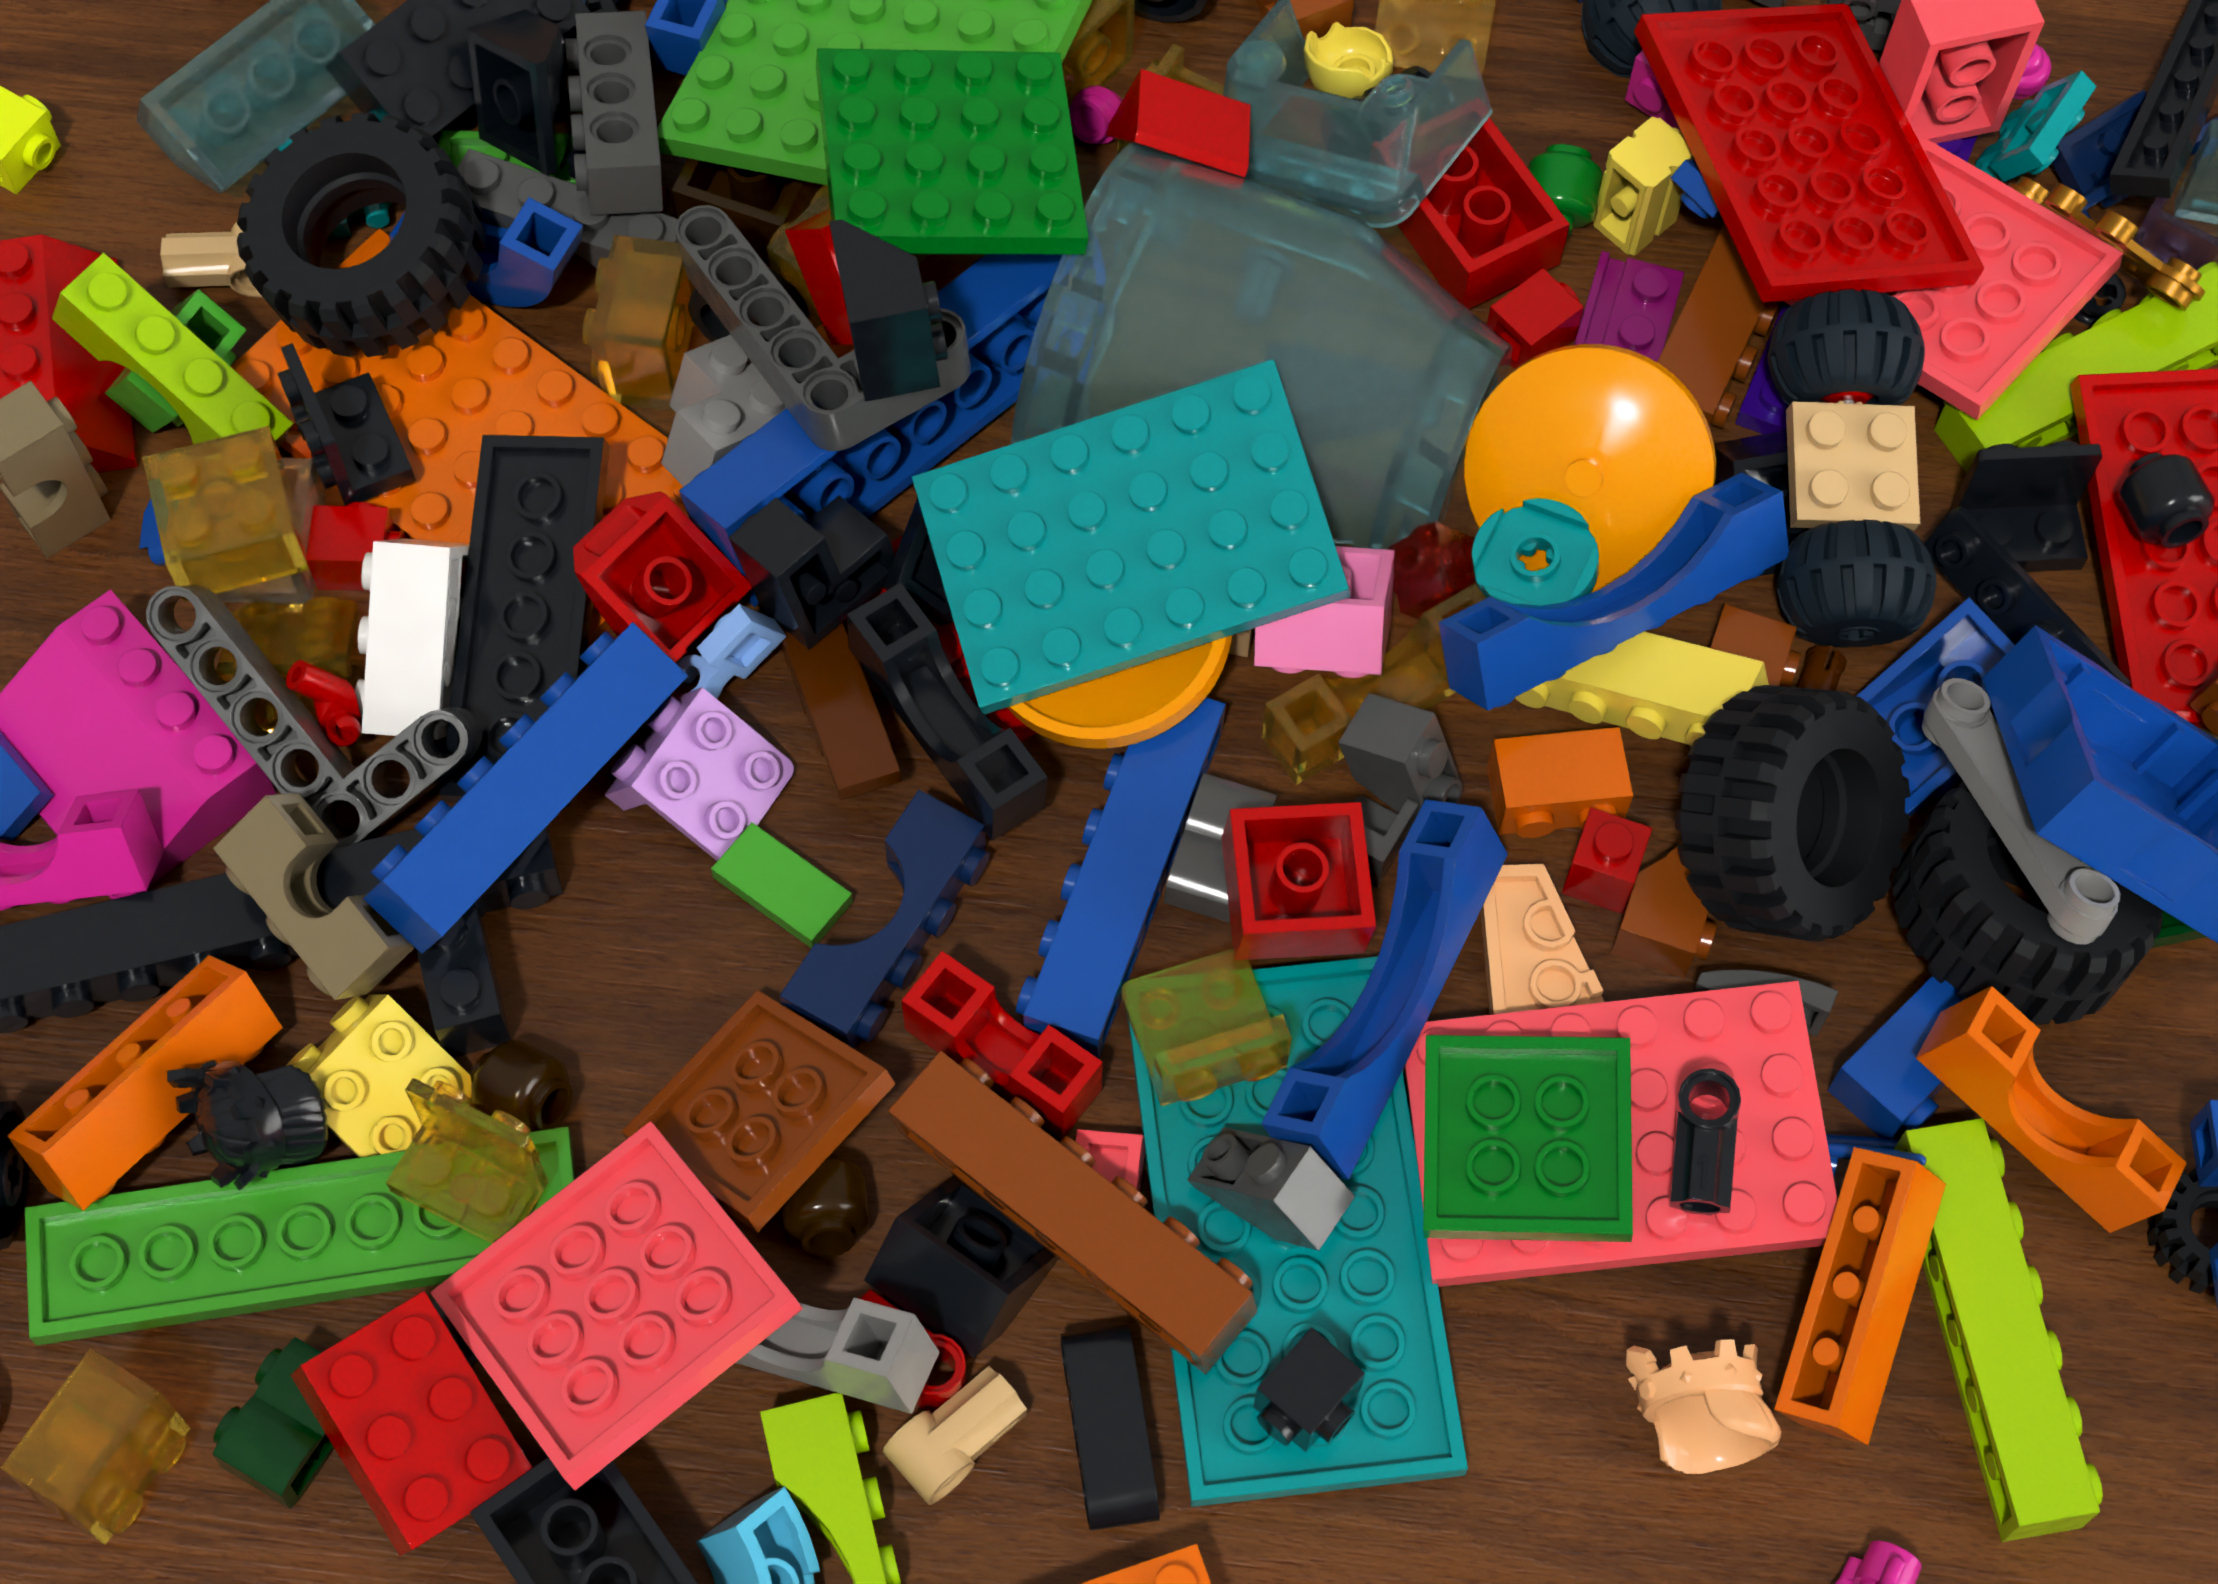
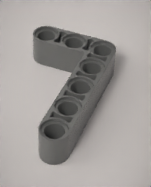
(786, 348)
(297, 727)

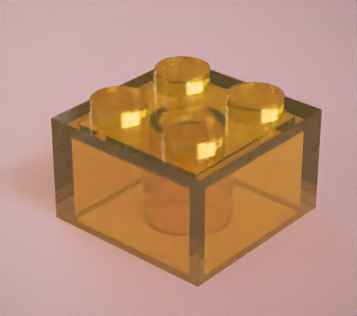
(640, 321)
(225, 512)
(98, 1447)

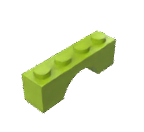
(129, 327)

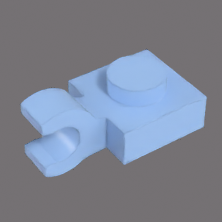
(732, 648)

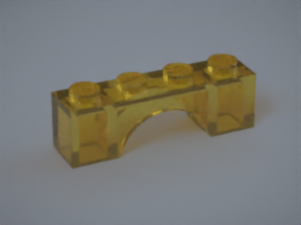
(1311, 717)

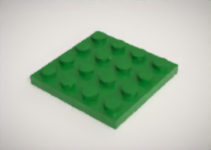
(952, 150)

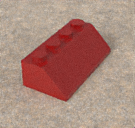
(43, 352)

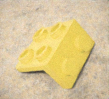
(367, 1070)

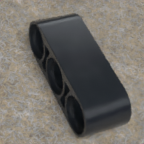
(1109, 1427)

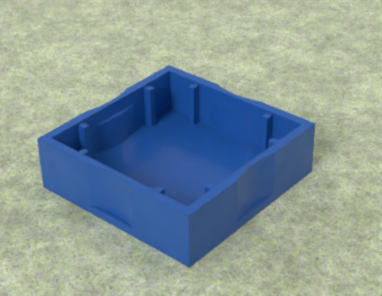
(2112, 776)

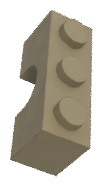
(47, 471)
(276, 861)

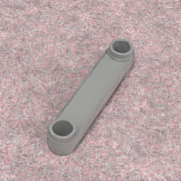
(2076, 895)

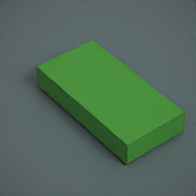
(782, 885)

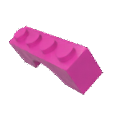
(99, 851)

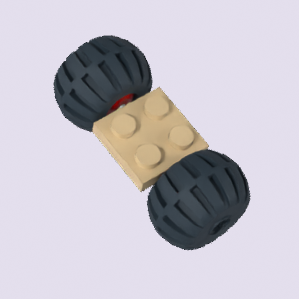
(1852, 469)

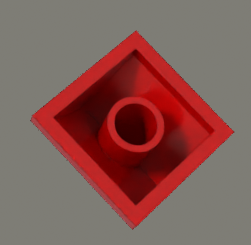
(1185, 122)

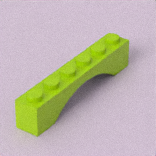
(816, 1459)

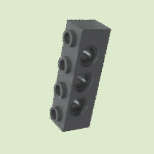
(617, 114)

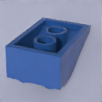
(1958, 647)

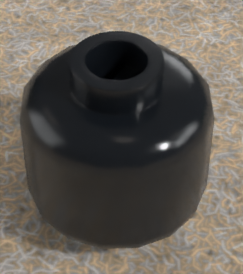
(2166, 500)

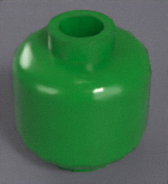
(1570, 182)

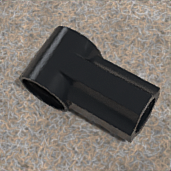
(1705, 1147)

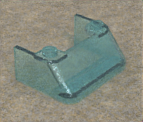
(1346, 153)

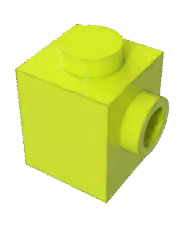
(25, 139)

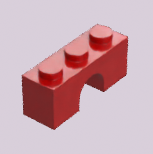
(962, 1018)

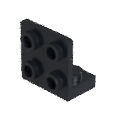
(346, 433)
(2031, 501)

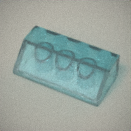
(252, 88)

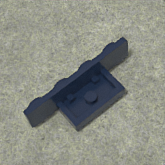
(2093, 147)

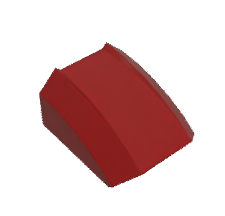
(656, 571)

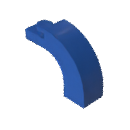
(525, 258)

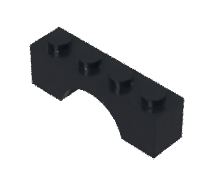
(975, 756)

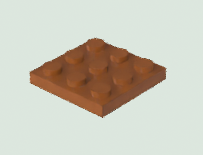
(763, 1107)

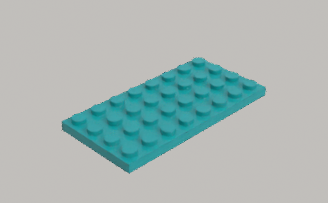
(1360, 1291)

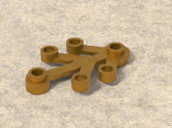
(2170, 282)

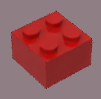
(1298, 881)

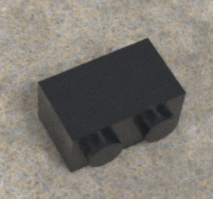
(464, 988)

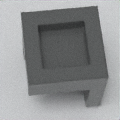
(1385, 834)

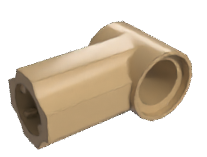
(205, 261)
(941, 1446)

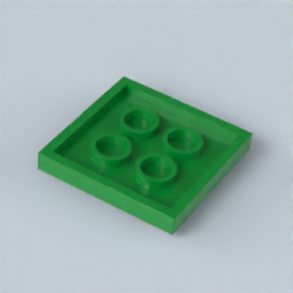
(1528, 1138)

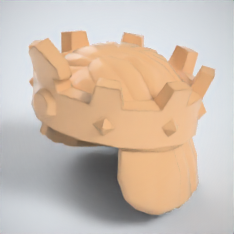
(1704, 1406)

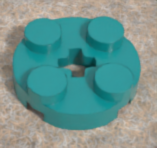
(1522, 531)

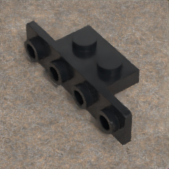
(2002, 587)

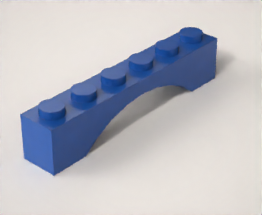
(1716, 543)
(1438, 894)

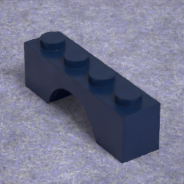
(847, 986)

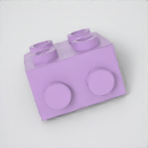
(701, 771)

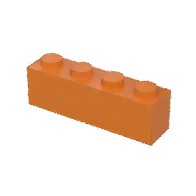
(122, 1097)
(1860, 1295)

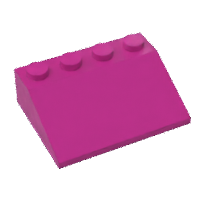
(117, 714)

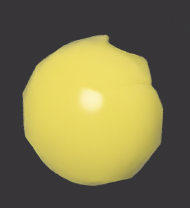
(1347, 60)

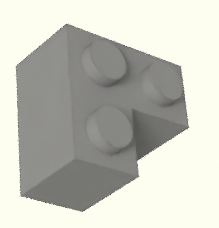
(716, 406)

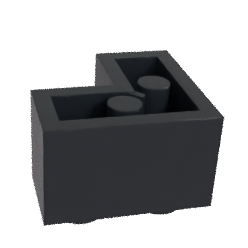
(813, 568)

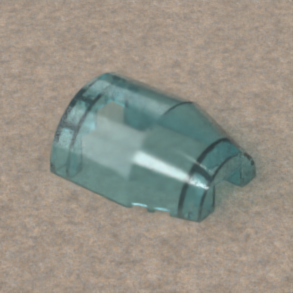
(1220, 274)

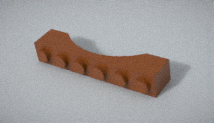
(1663, 916)

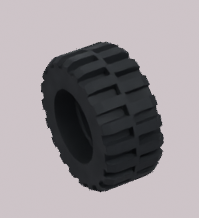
(323, 182)
(1793, 812)
(1988, 936)

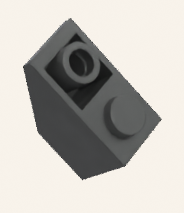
(1400, 754)
(1273, 1186)

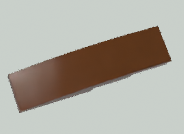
(842, 713)

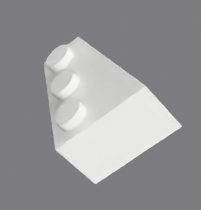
(409, 632)

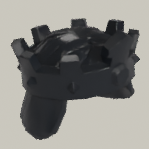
(252, 1119)

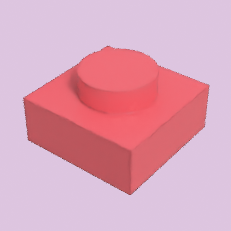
(1115, 1154)

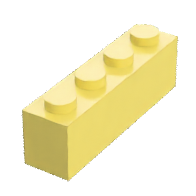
(1651, 687)

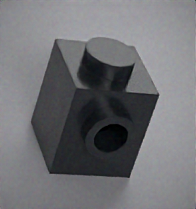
(1308, 1393)

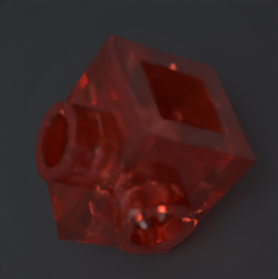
(1431, 567)

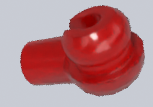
(332, 700)

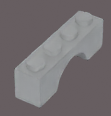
(853, 1351)

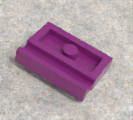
(1630, 305)

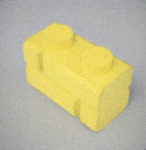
(1637, 187)

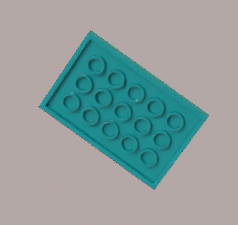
(1129, 537)

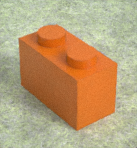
(1556, 779)

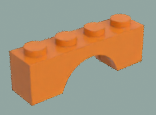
(2102, 1163)

